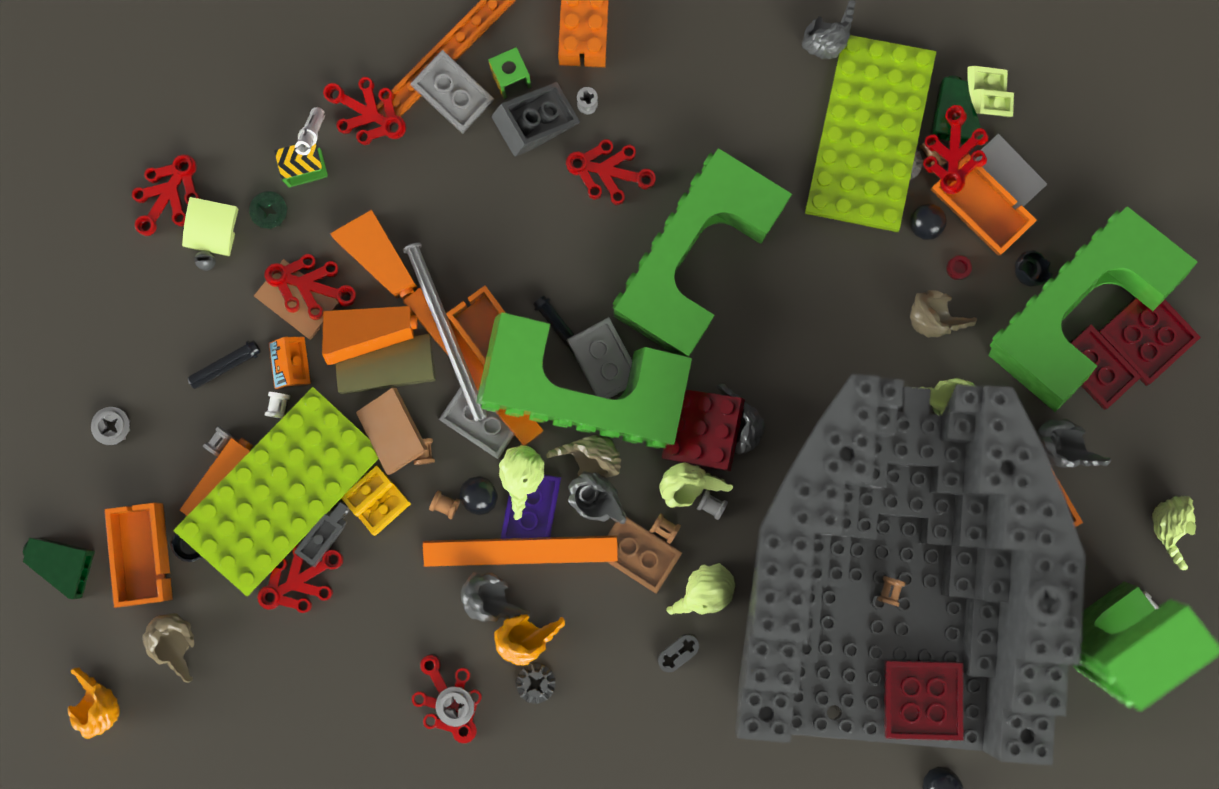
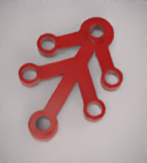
(369, 112)
(955, 153)
(607, 170)
(167, 192)
(306, 284)
(296, 582)
(431, 701)

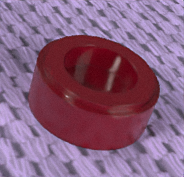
(959, 267)

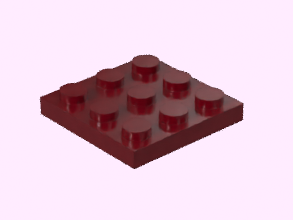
(1149, 338)
(707, 430)
(923, 700)

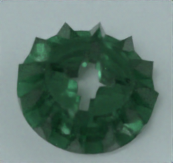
(264, 200)

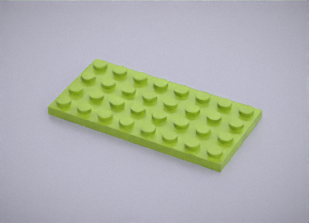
(871, 133)
(278, 492)

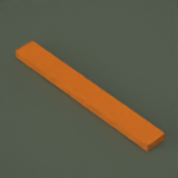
(453, 44)
(522, 427)
(520, 551)

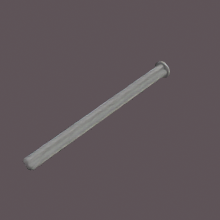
(445, 329)

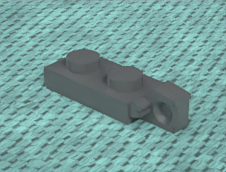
(323, 535)

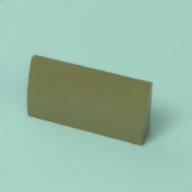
(388, 367)

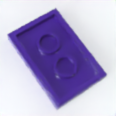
(537, 514)

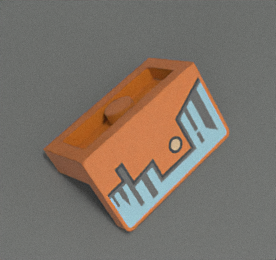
(289, 362)

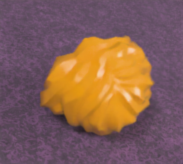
(522, 640)
(97, 708)

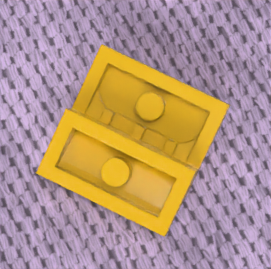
(376, 500)

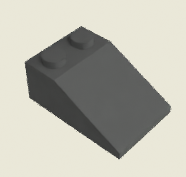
(534, 118)

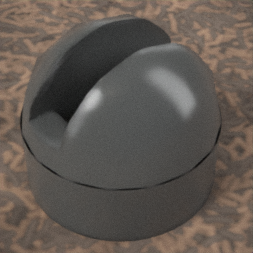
(205, 264)

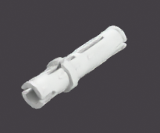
(308, 134)

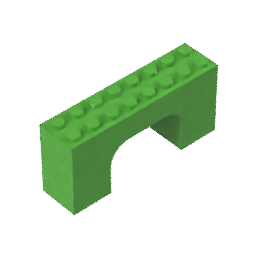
(722, 194)
(1122, 254)
(516, 383)
(1141, 649)

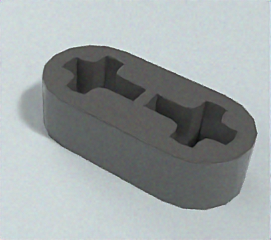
(674, 648)

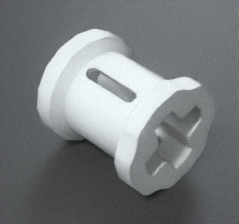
(277, 405)

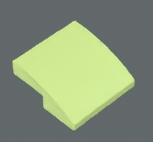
(989, 91)
(209, 226)

